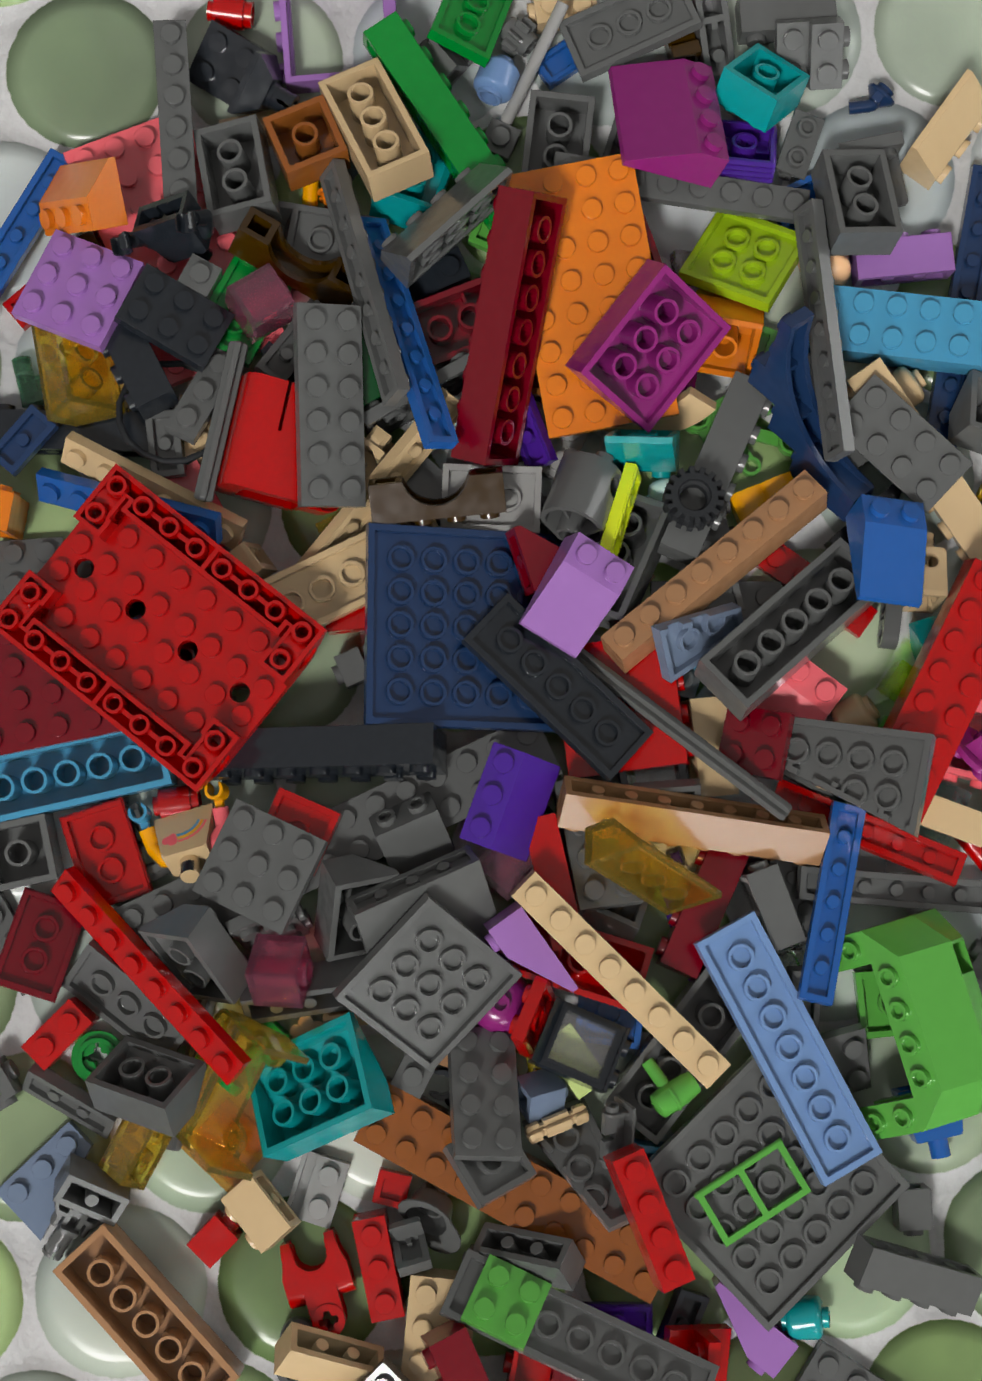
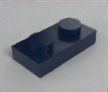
(25, 439)

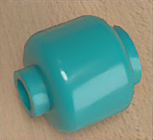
(806, 1319)

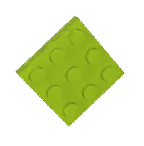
(742, 260)

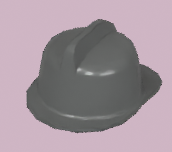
(436, 1217)

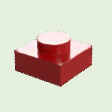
(391, 1187)

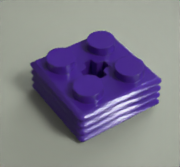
(750, 152)

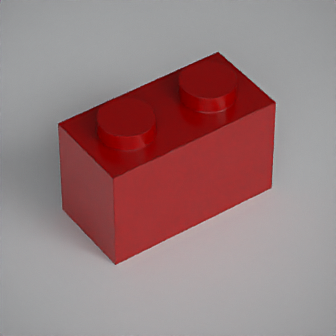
(60, 1032)

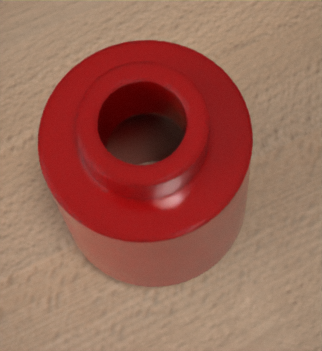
(232, 13)
(175, 800)

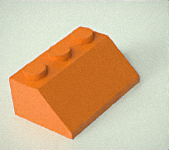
(83, 198)
(740, 343)

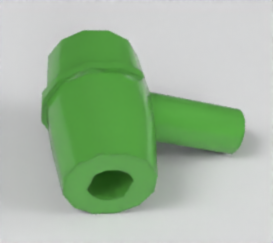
(671, 1094)

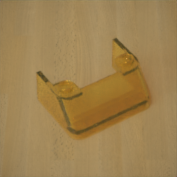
(214, 1130)

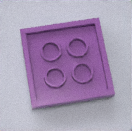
(77, 290)

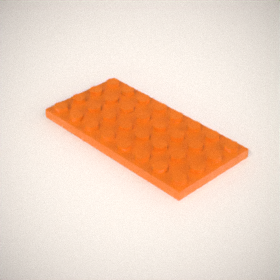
(596, 259)

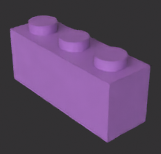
(912, 260)

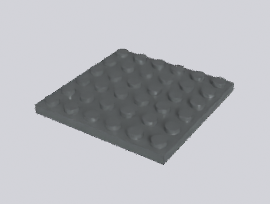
(795, 1247)

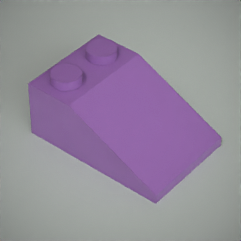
(576, 593)

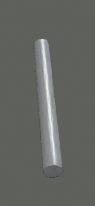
(534, 62)

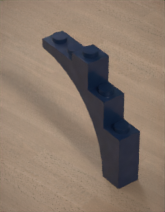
(786, 381)

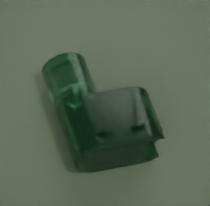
(27, 382)

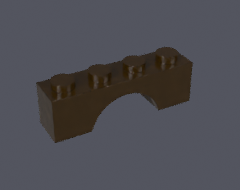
(262, 242)
(396, 502)

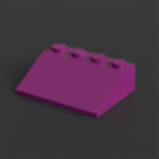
(669, 119)
(648, 344)

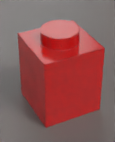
(214, 1238)

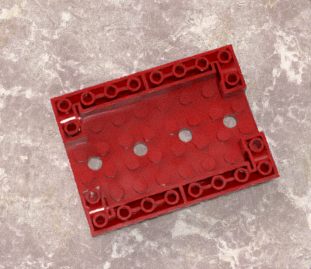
(135, 666)

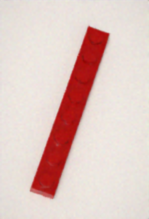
(151, 975)

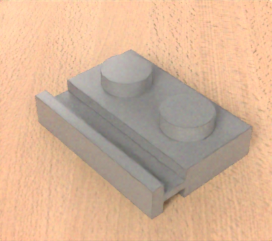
(318, 1188)

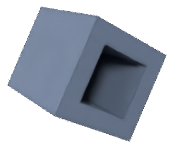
(541, 1094)

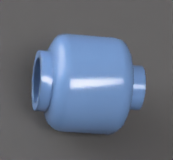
(497, 80)

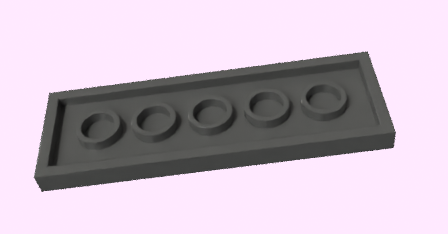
(329, 405)

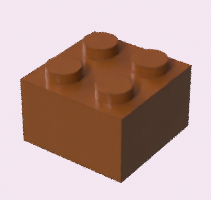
(305, 141)

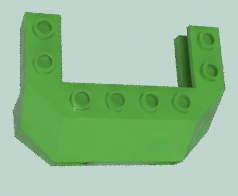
(933, 1017)

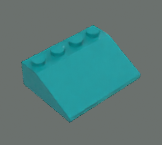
(322, 1101)

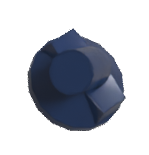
(879, 97)

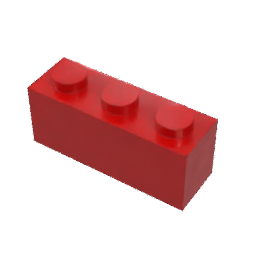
(378, 1265)

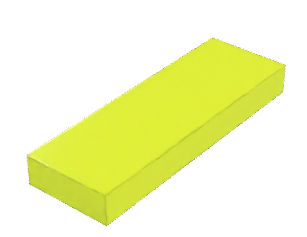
(621, 508)

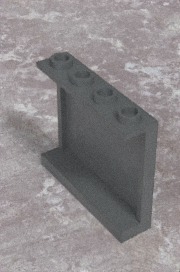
(451, 880)

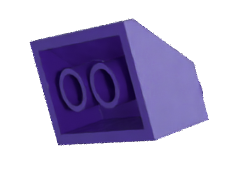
(509, 800)

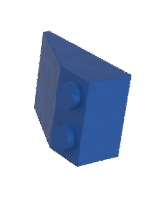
(887, 549)

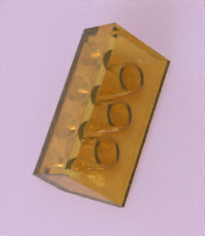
(74, 380)
(644, 868)

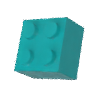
(761, 87)

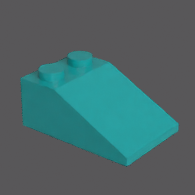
(404, 204)
(651, 451)

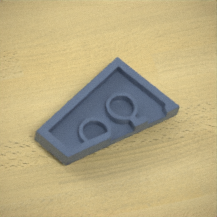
(688, 638)
(32, 1186)

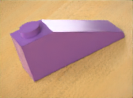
(522, 943)
(765, 1349)

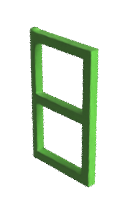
(765, 1214)

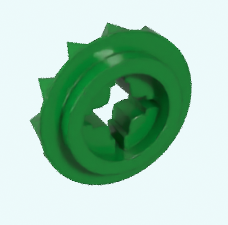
(86, 1046)

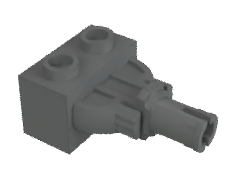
(82, 1201)

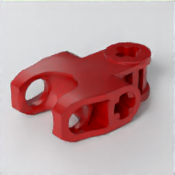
(319, 1285)

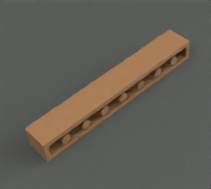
(717, 568)
(694, 820)

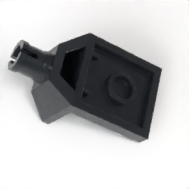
(239, 72)

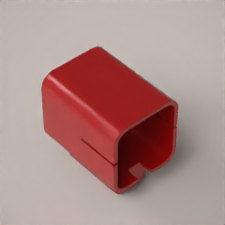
(262, 446)

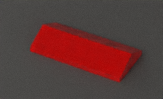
(635, 954)

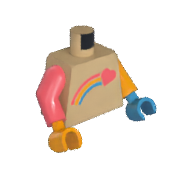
(187, 837)

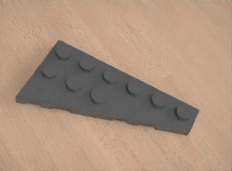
(866, 766)

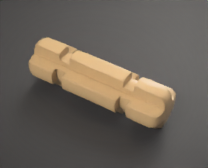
(557, 1123)

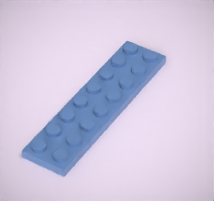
(787, 1048)

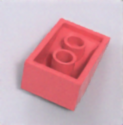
(806, 694)

